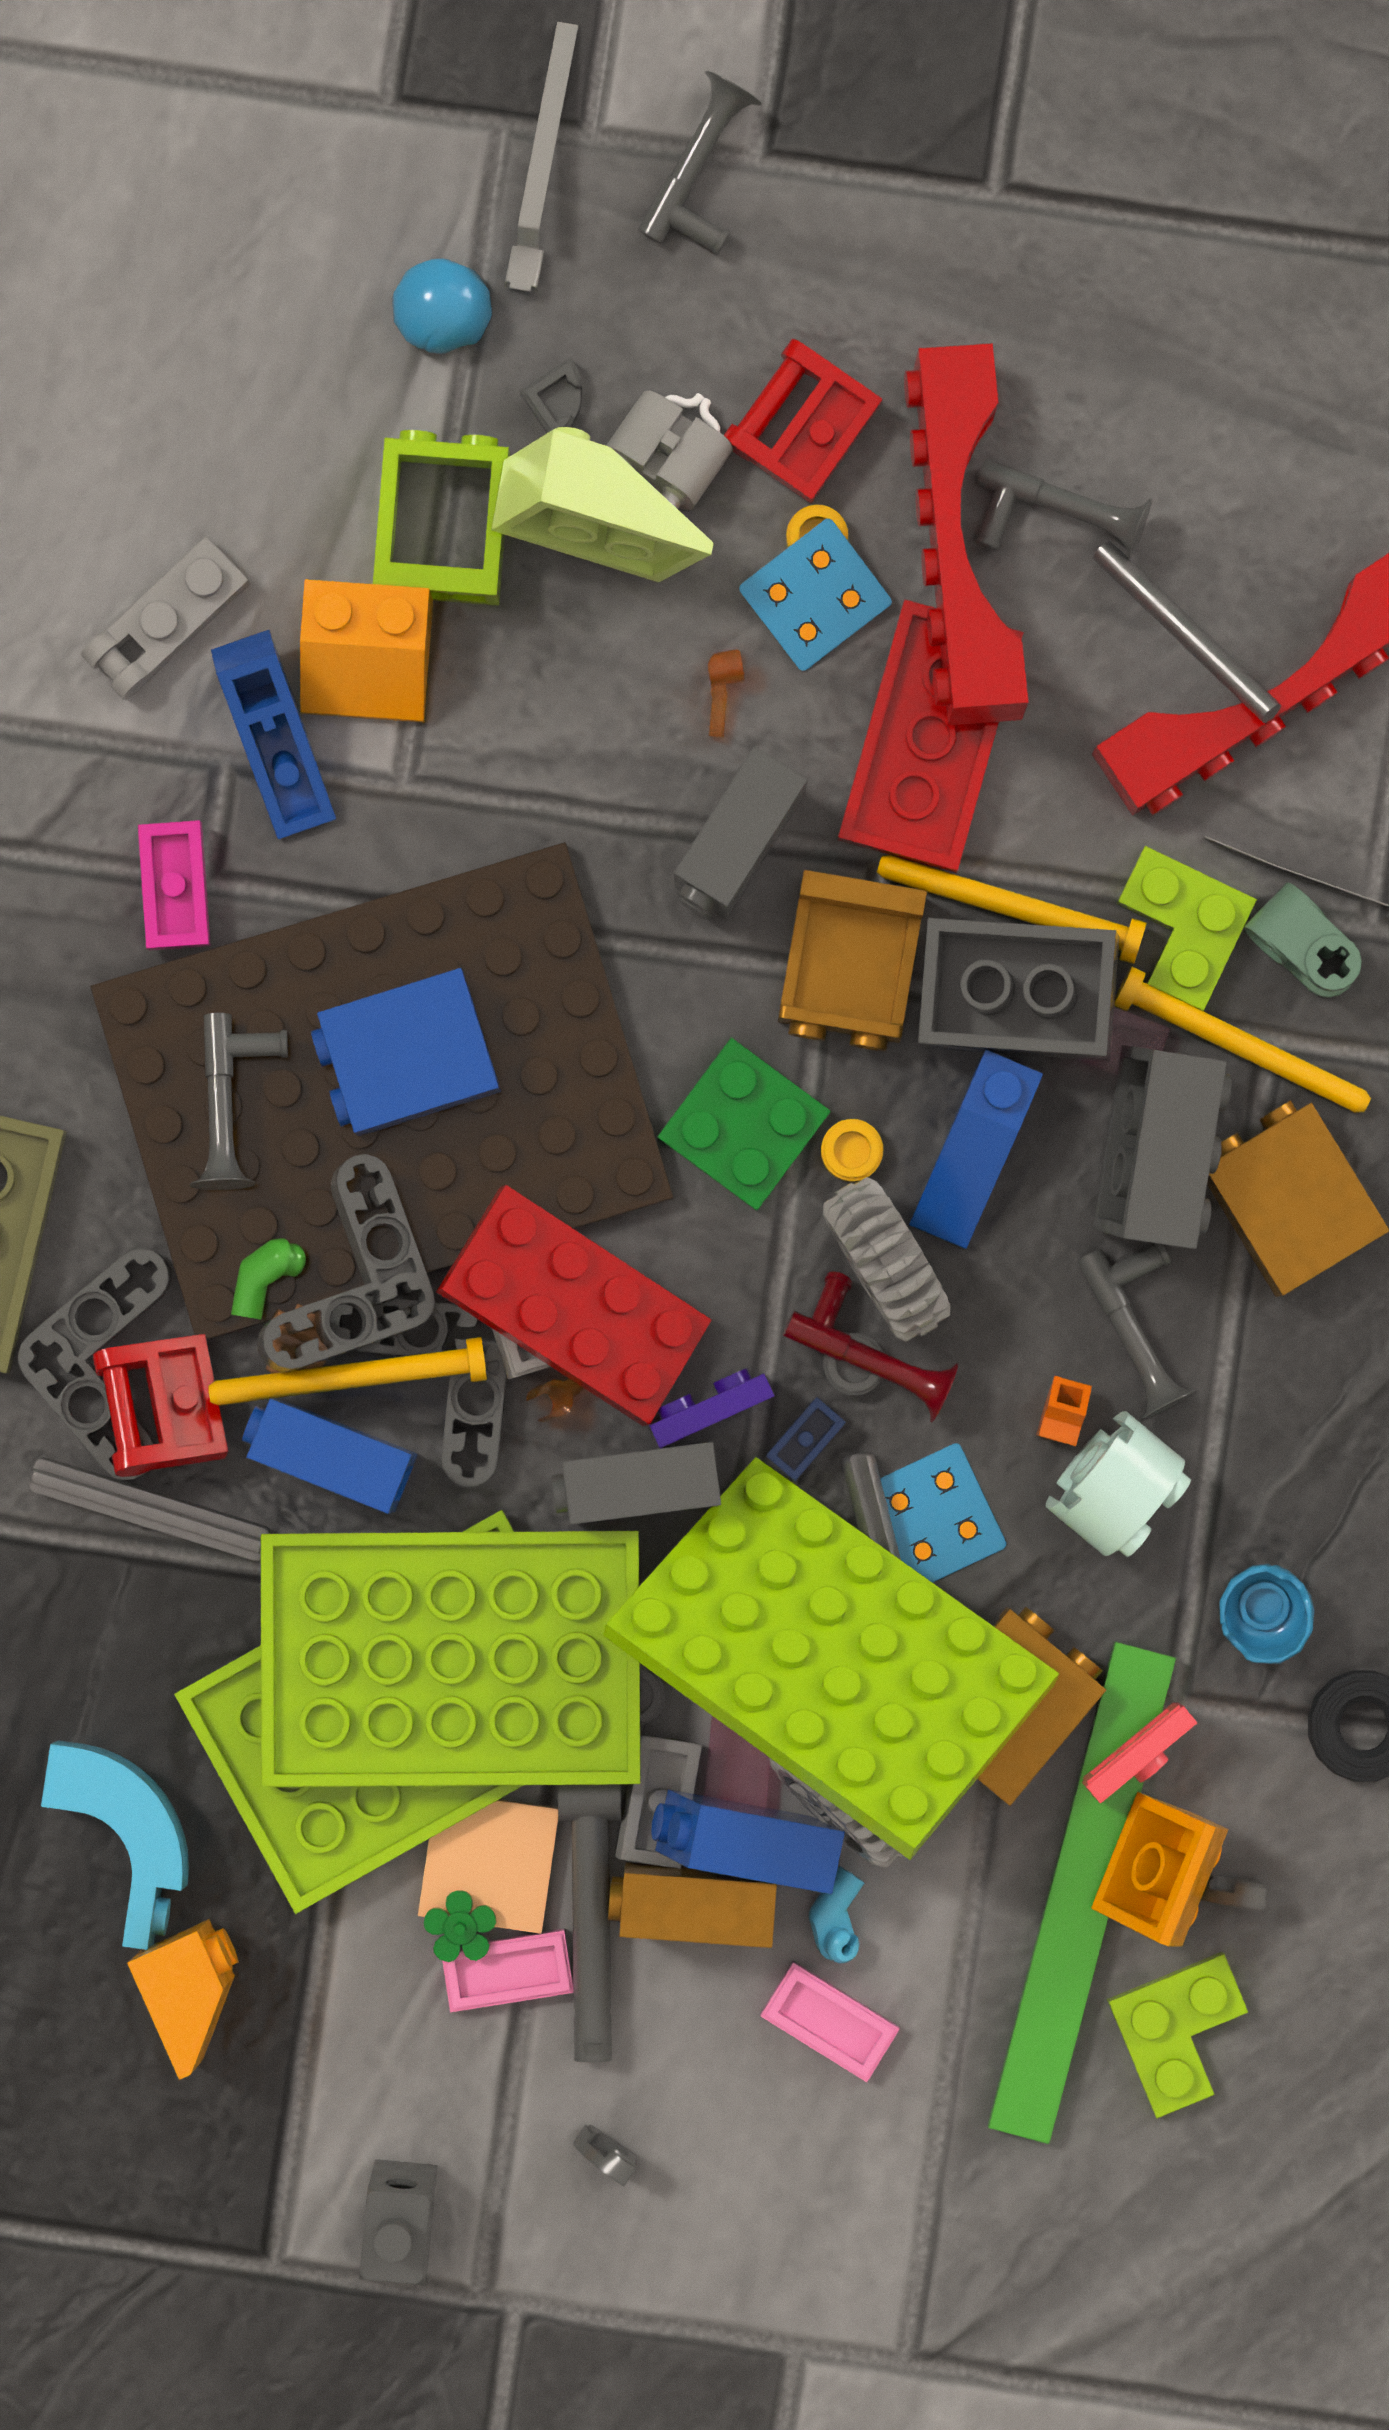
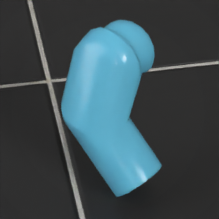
(831, 1919)

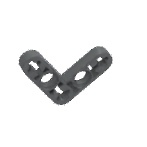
(378, 1275)
(79, 1348)
(495, 1378)

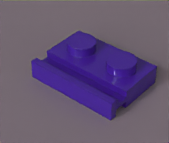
(685, 1417)

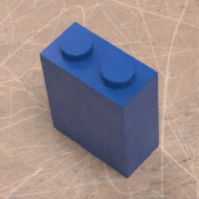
(405, 1053)
(329, 1454)
(747, 1841)

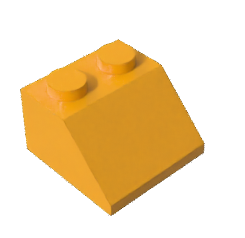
(365, 650)
(1159, 1870)
(185, 1989)

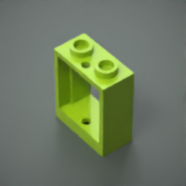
(444, 582)

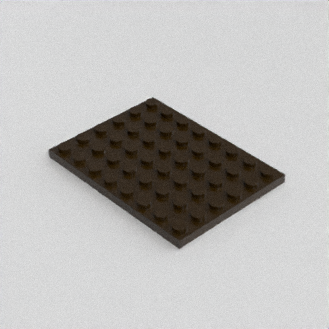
(559, 1132)

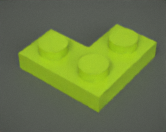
(1203, 921)
(1159, 2027)

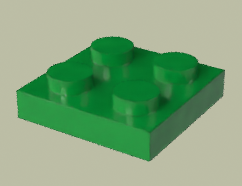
(743, 1124)

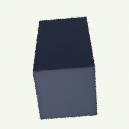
(805, 1438)

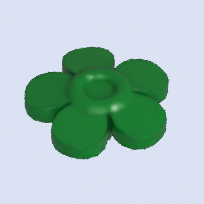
(460, 1927)

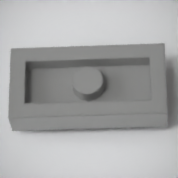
(664, 1766)

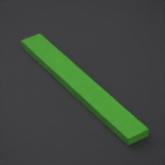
(1069, 1928)

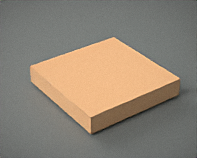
(499, 1859)

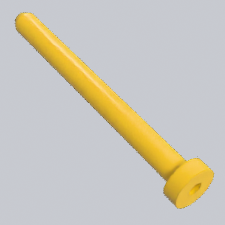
(1006, 902)
(1238, 1042)
(352, 1375)

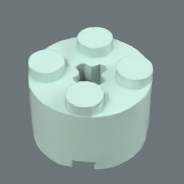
(1119, 1486)

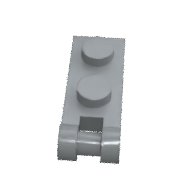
(167, 617)

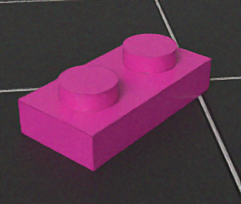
(174, 885)

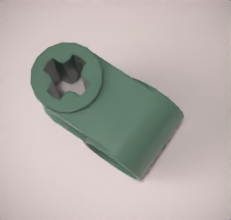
(1295, 932)

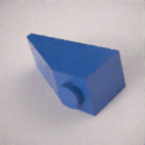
(272, 733)
(975, 1148)

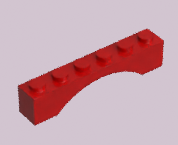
(980, 655)
(1166, 749)

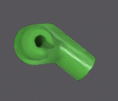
(262, 1269)

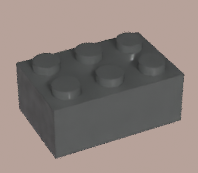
(1019, 989)
(1162, 1147)

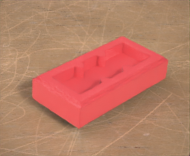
(1140, 1754)

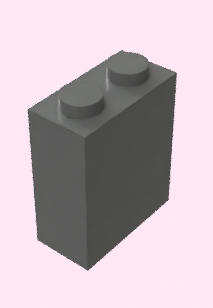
(738, 835)
(637, 1483)

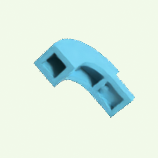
(139, 1811)

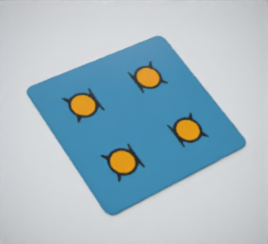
(815, 594)
(940, 1514)

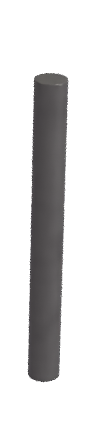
(1187, 632)

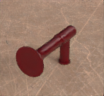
(818, 1334)

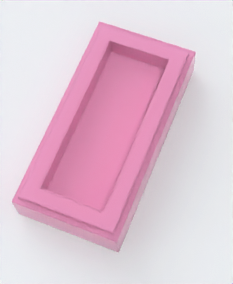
(511, 1972)
(829, 2021)

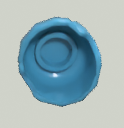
(441, 306)
(1266, 1613)

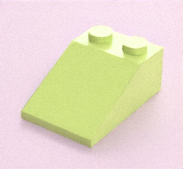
(594, 507)

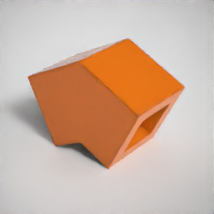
(1064, 1411)

